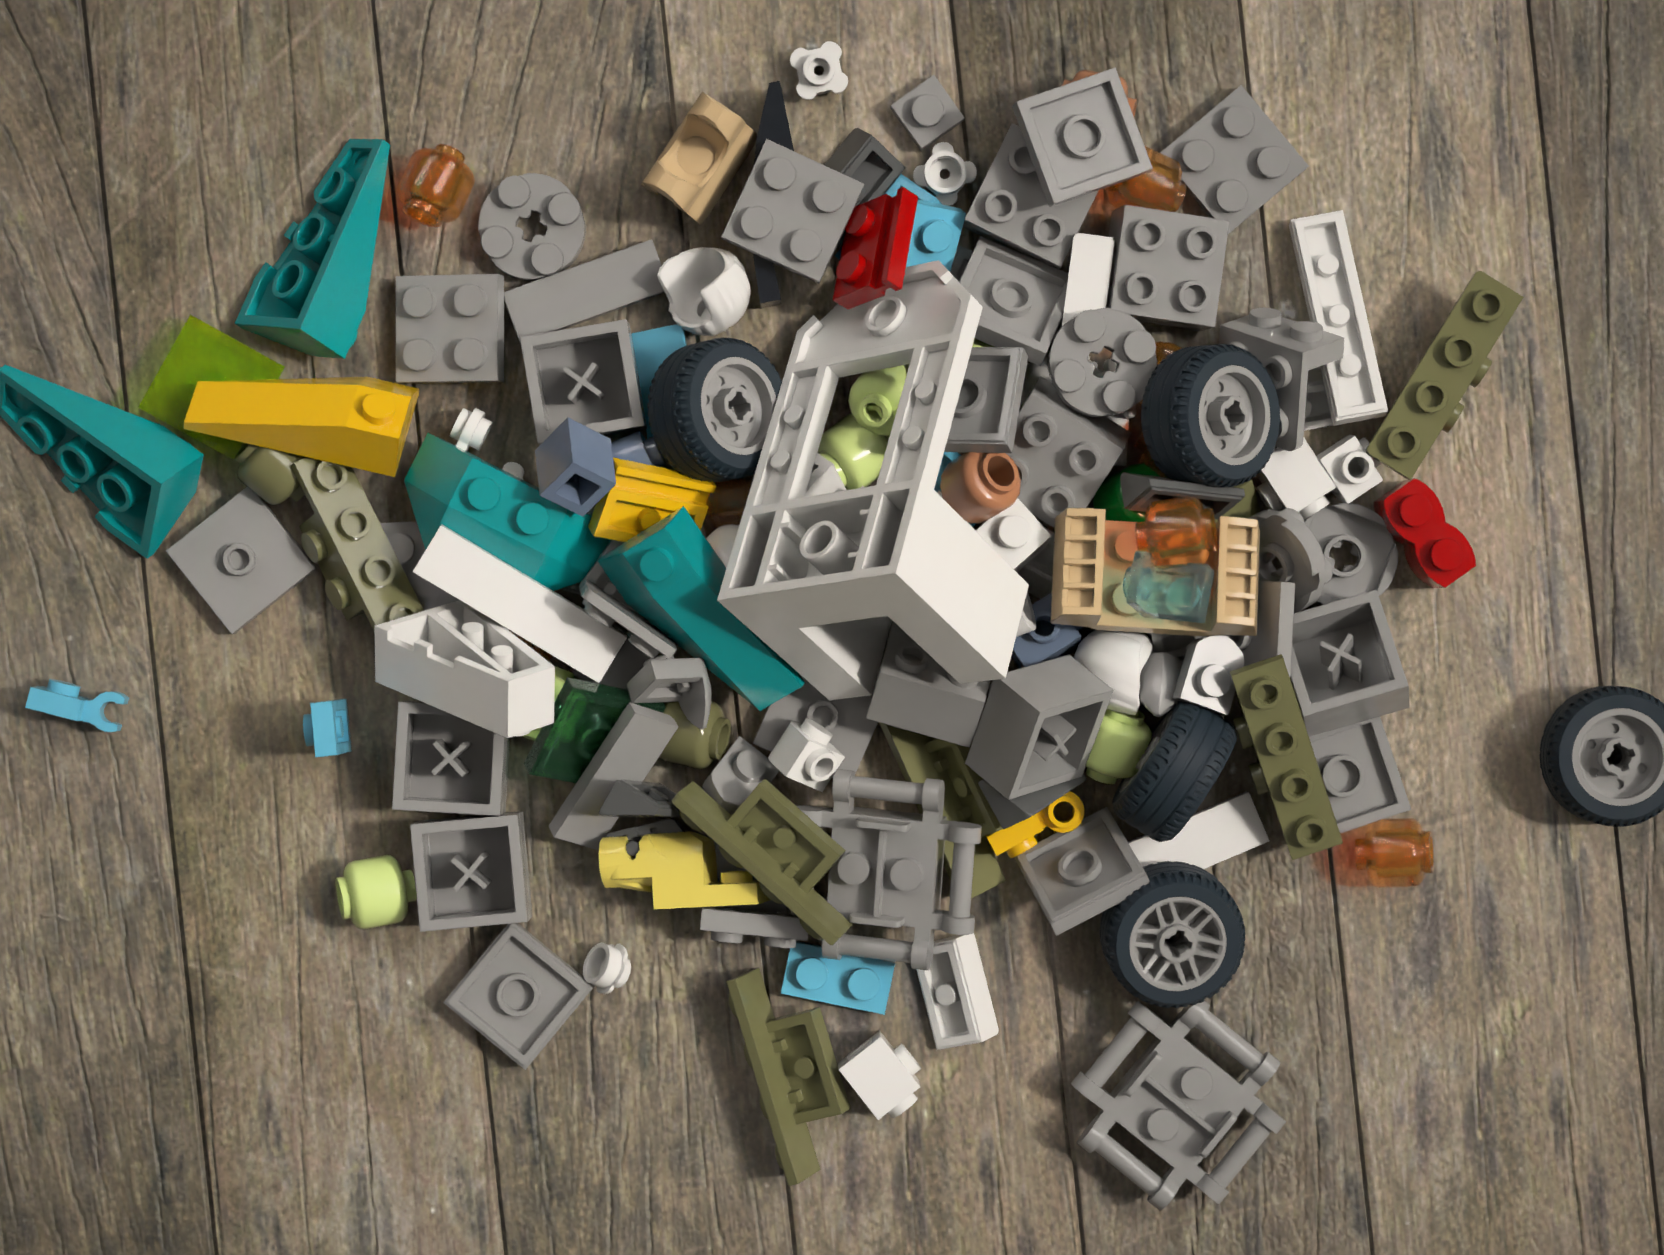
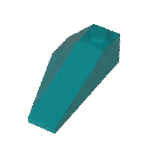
(324, 274)
(121, 462)
(675, 584)

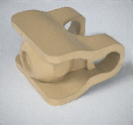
(701, 158)

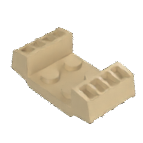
(1096, 552)

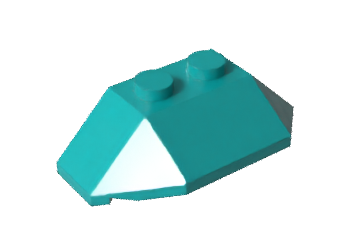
(499, 515)

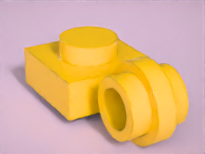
(1021, 837)

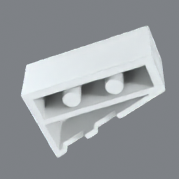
(467, 668)

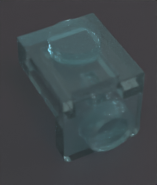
(1168, 593)

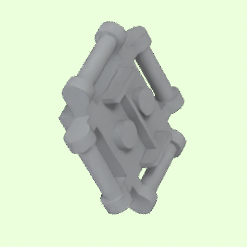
(895, 867)
(1178, 1102)

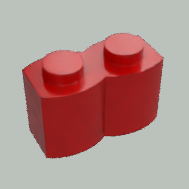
(1431, 546)

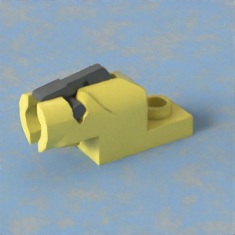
(674, 866)

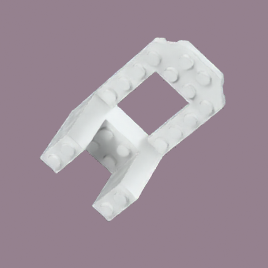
(837, 567)

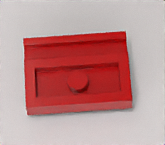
(875, 248)

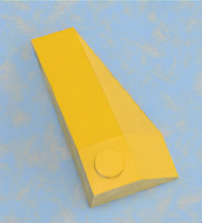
(325, 419)

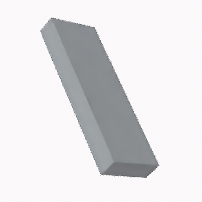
(585, 291)
(625, 755)

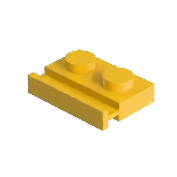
(645, 497)

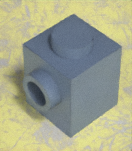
(575, 467)
(1047, 640)

